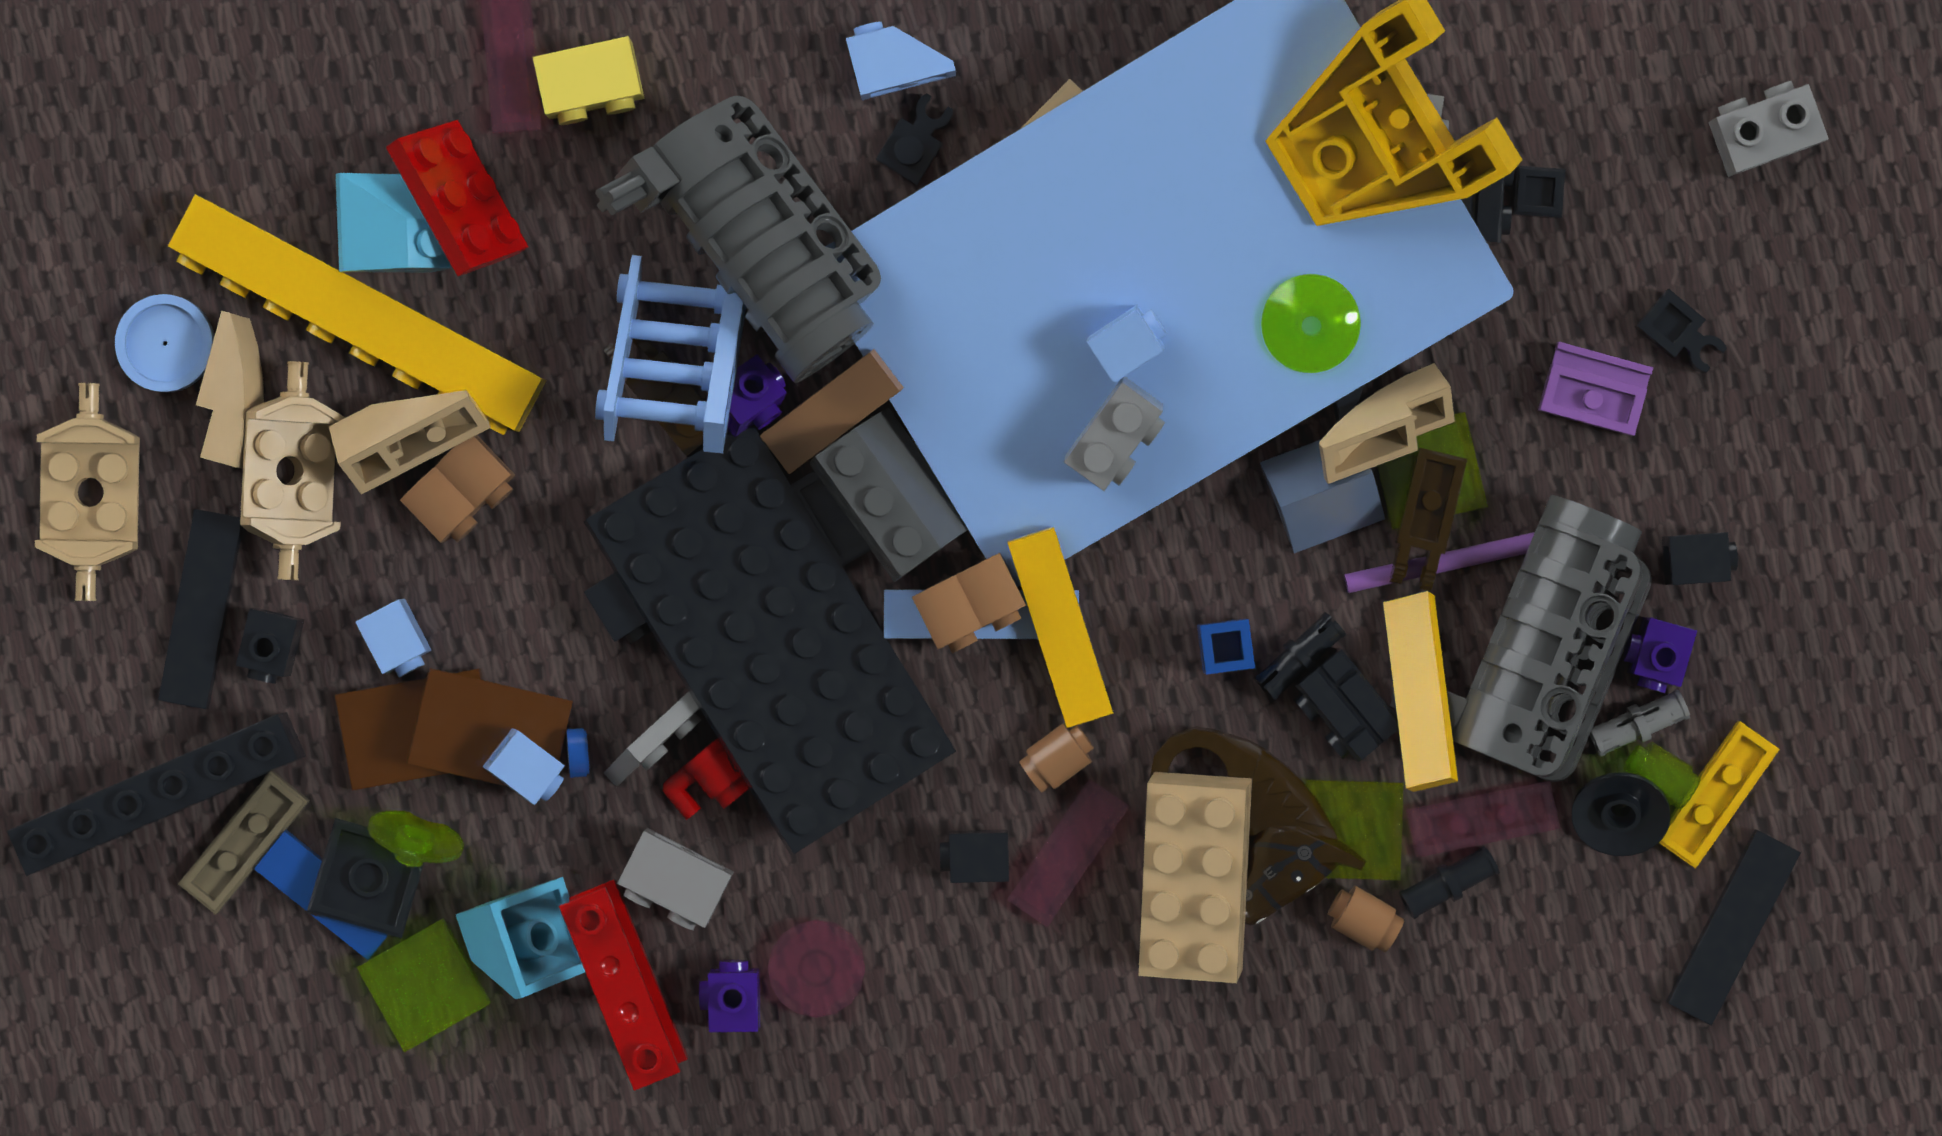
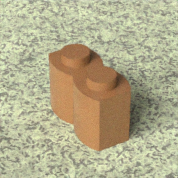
(459, 489)
(969, 602)

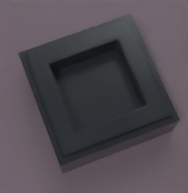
(1538, 192)

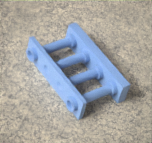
(713, 377)

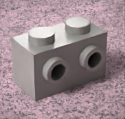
(1767, 129)
(1114, 433)
(674, 879)

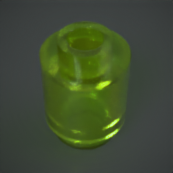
(1665, 771)

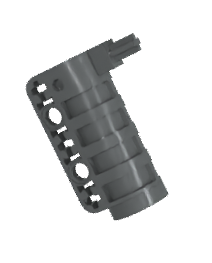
(757, 231)
(1546, 637)

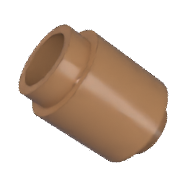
(1057, 757)
(1365, 919)

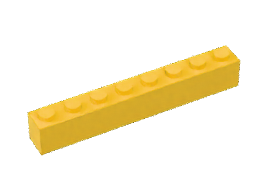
(354, 312)

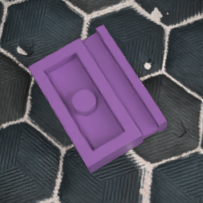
(1595, 389)

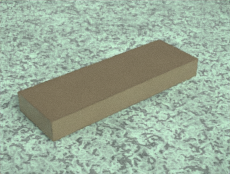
(243, 842)

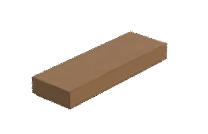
(831, 411)

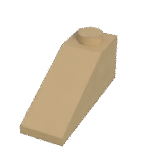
(403, 434)

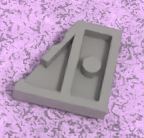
(649, 746)

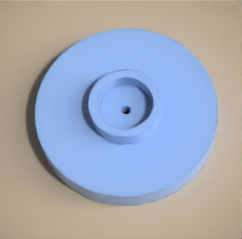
(142, 339)

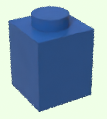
(1225, 646)

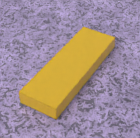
(1720, 793)

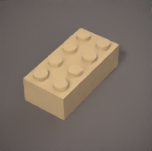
(1195, 877)

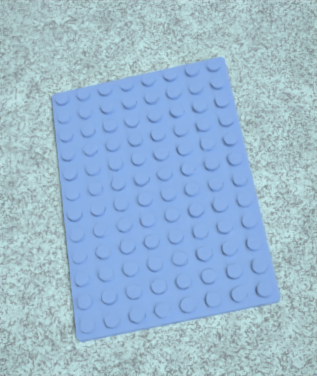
(1160, 202)

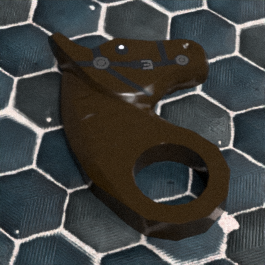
(1288, 832)

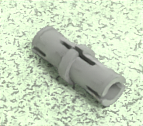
(1639, 723)

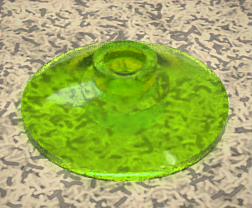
(1306, 297)
(415, 839)

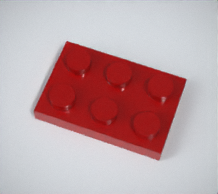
(457, 197)

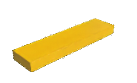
(1060, 627)
(1420, 691)

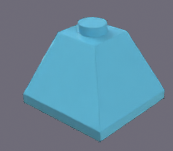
(383, 227)
(522, 939)

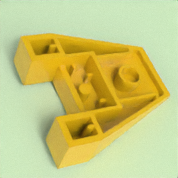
(1371, 136)

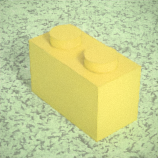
(589, 80)

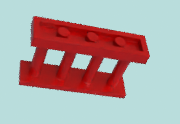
(624, 984)

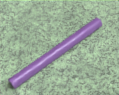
(1449, 561)

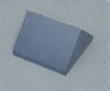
(1310, 506)

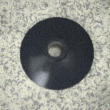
(1626, 829)

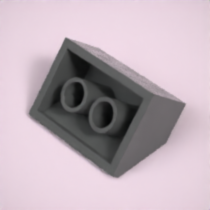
(889, 493)

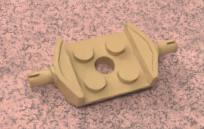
(70, 455)
(302, 508)

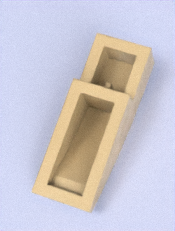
(230, 388)
(1387, 424)

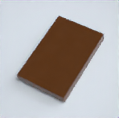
(468, 718)
(379, 731)

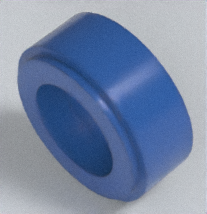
(577, 752)

